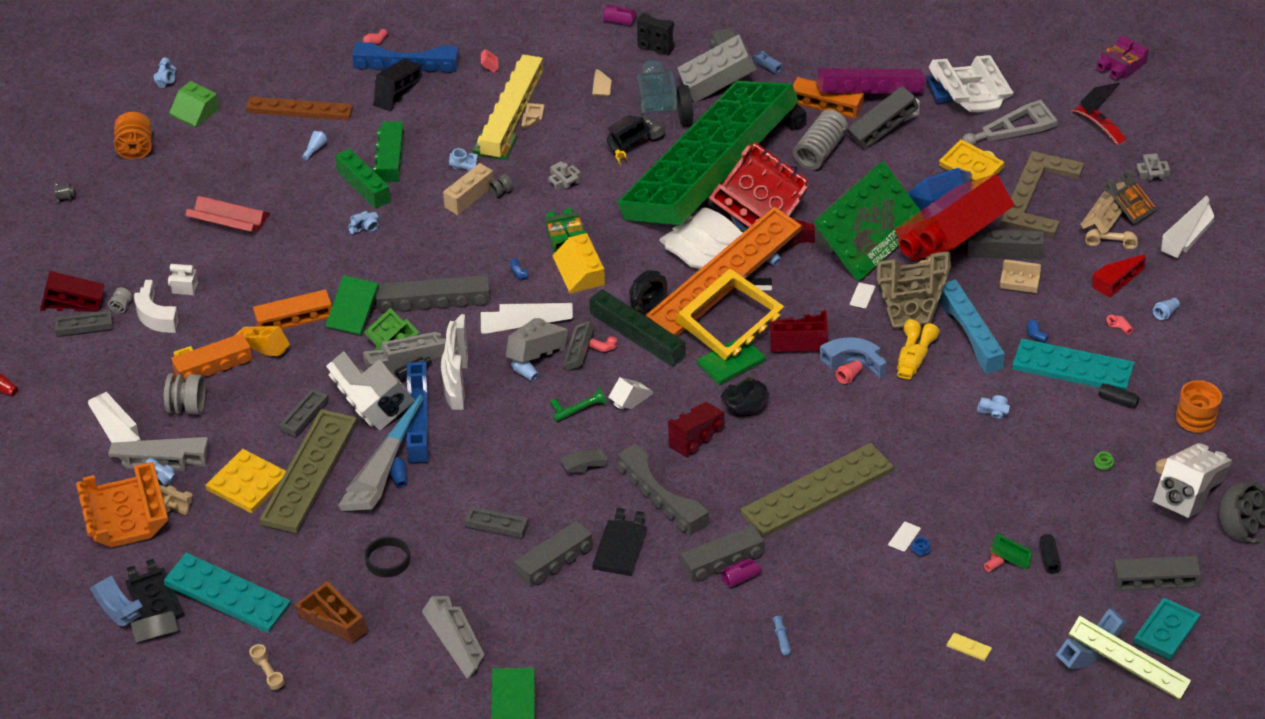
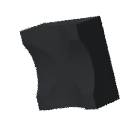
(655, 34)

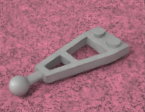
(1036, 110)

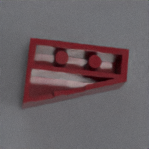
(71, 293)
(799, 334)
(694, 428)

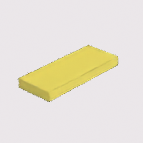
(969, 646)

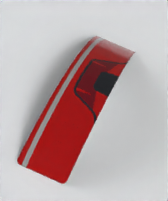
(1101, 120)

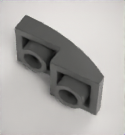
(581, 460)
(155, 626)

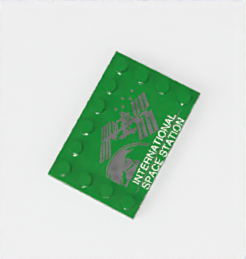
(865, 218)

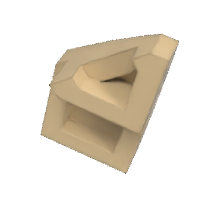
(601, 85)
(532, 115)

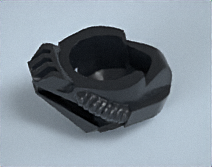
(648, 291)
(746, 405)

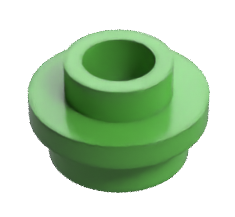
(1104, 460)

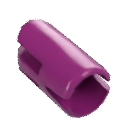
(618, 15)
(740, 572)

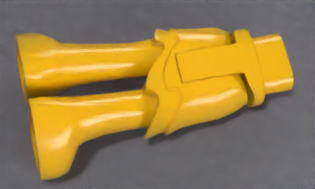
(913, 354)

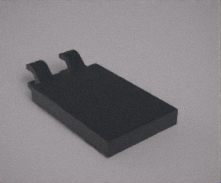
(621, 544)
(152, 592)

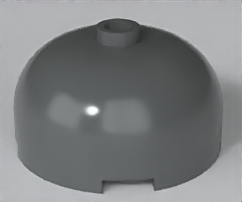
(1242, 511)

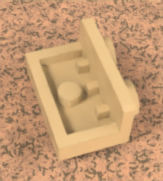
(1020, 276)

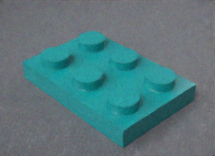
(1167, 628)

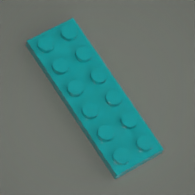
(1072, 364)
(227, 592)

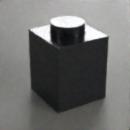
(795, 118)

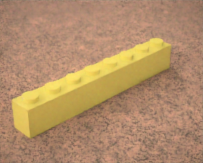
(510, 105)

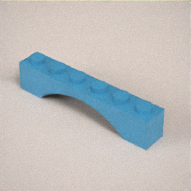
(985, 346)

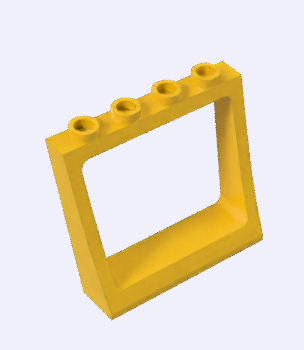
(733, 279)

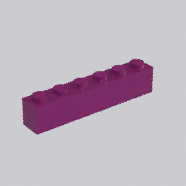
(869, 80)

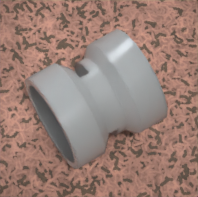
(120, 300)

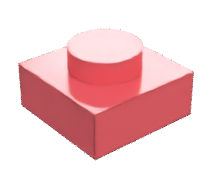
(489, 61)

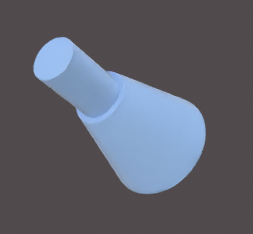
(317, 141)

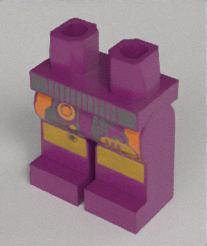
(1123, 58)

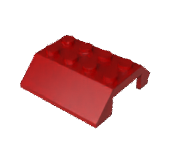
(758, 186)

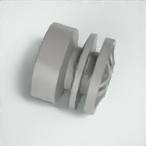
(181, 394)

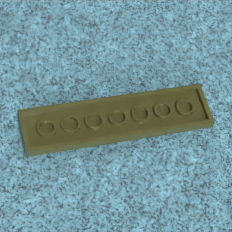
(308, 471)
(816, 490)

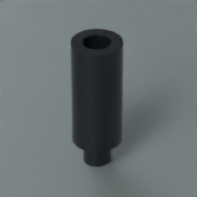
(401, 373)

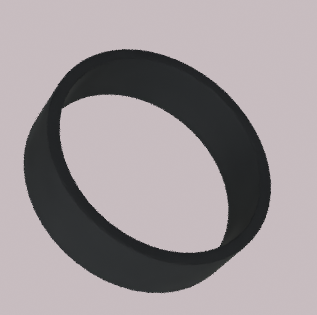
(684, 104)
(387, 541)

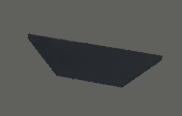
(1096, 96)

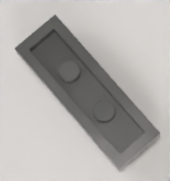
(83, 323)
(578, 345)
(303, 412)
(496, 522)

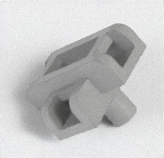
(1145, 168)
(558, 177)

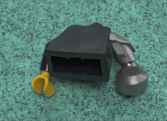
(629, 131)

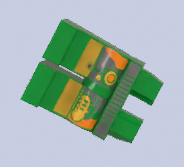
(562, 227)

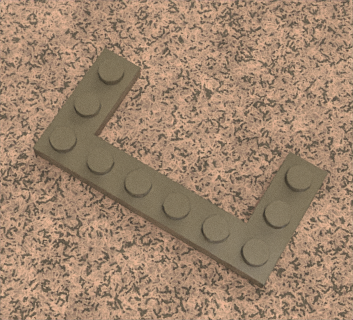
(1026, 187)

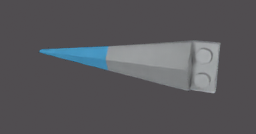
(370, 481)

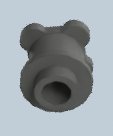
(64, 192)

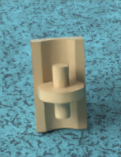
(176, 500)

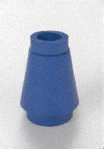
(398, 472)

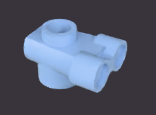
(165, 74)
(460, 159)
(364, 221)
(996, 407)
(165, 474)

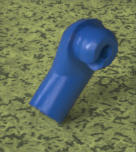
(515, 266)
(1035, 333)

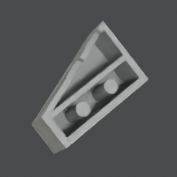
(534, 339)

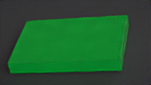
(352, 305)
(724, 371)

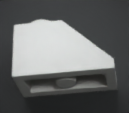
(629, 393)

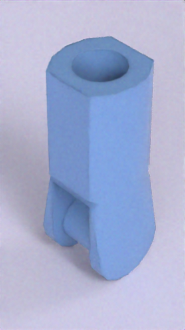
(767, 62)

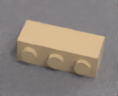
(468, 189)

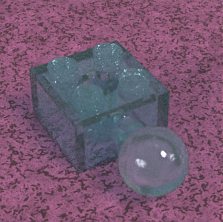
(656, 88)

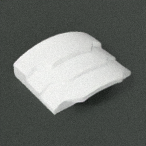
(975, 86)
(700, 237)
(453, 360)

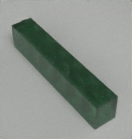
(637, 328)

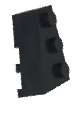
(394, 82)

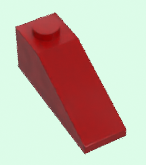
(1117, 274)

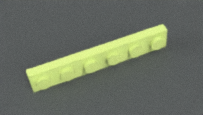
(1129, 657)

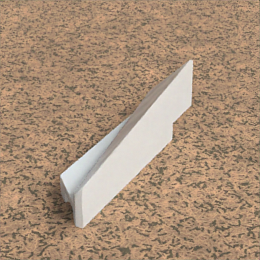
(1188, 229)
(517, 315)
(114, 419)

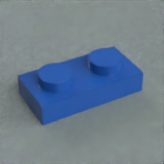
(938, 90)

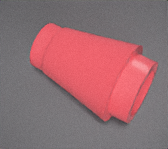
(848, 372)

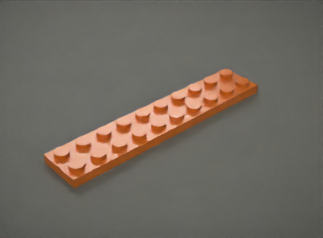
(741, 256)

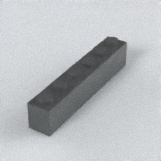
(433, 293)

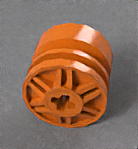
(132, 135)
(1198, 406)

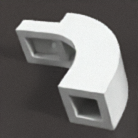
(152, 315)

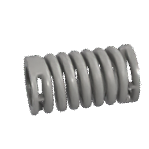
(820, 139)

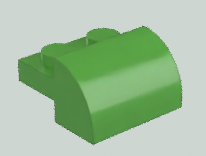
(389, 328)

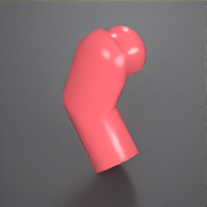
(376, 38)
(1120, 323)
(603, 347)
(994, 563)

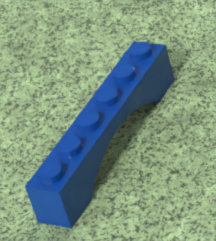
(374, 57)
(418, 428)

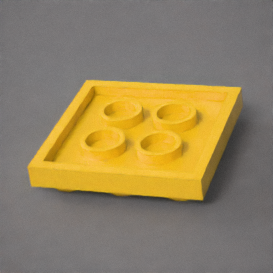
(246, 481)

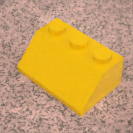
(579, 264)

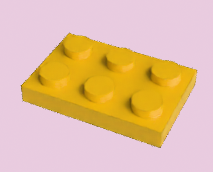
(971, 159)

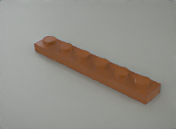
(299, 108)

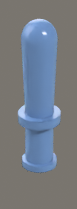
(781, 631)

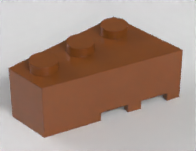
(332, 613)

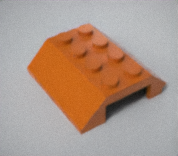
(123, 509)

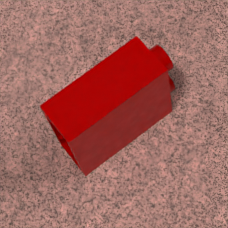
(954, 217)

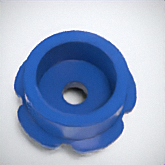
(921, 546)

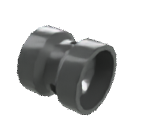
(500, 185)

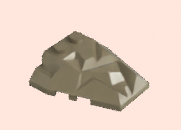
(913, 289)

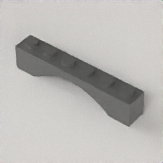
(685, 512)

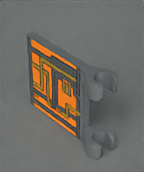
(1130, 197)

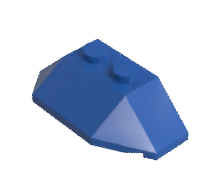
(938, 185)

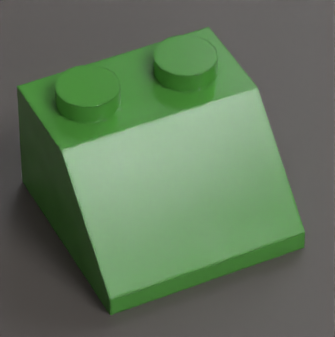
(194, 104)

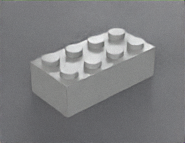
(717, 68)

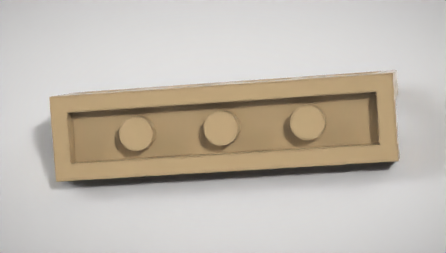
(1104, 212)

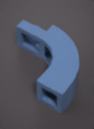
(850, 349)
(114, 602)
(1078, 655)

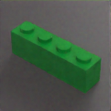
(389, 151)
(362, 178)

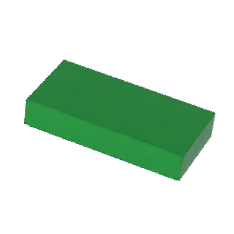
(1011, 551)

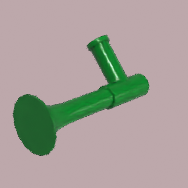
(562, 413)

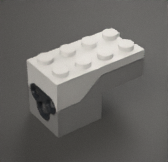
(374, 392)
(1189, 479)

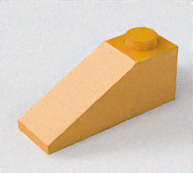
(266, 339)

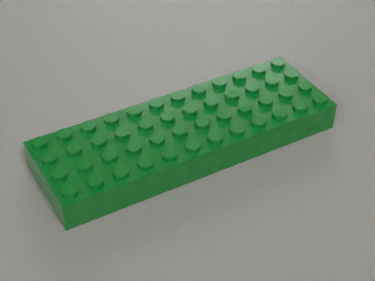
(707, 152)

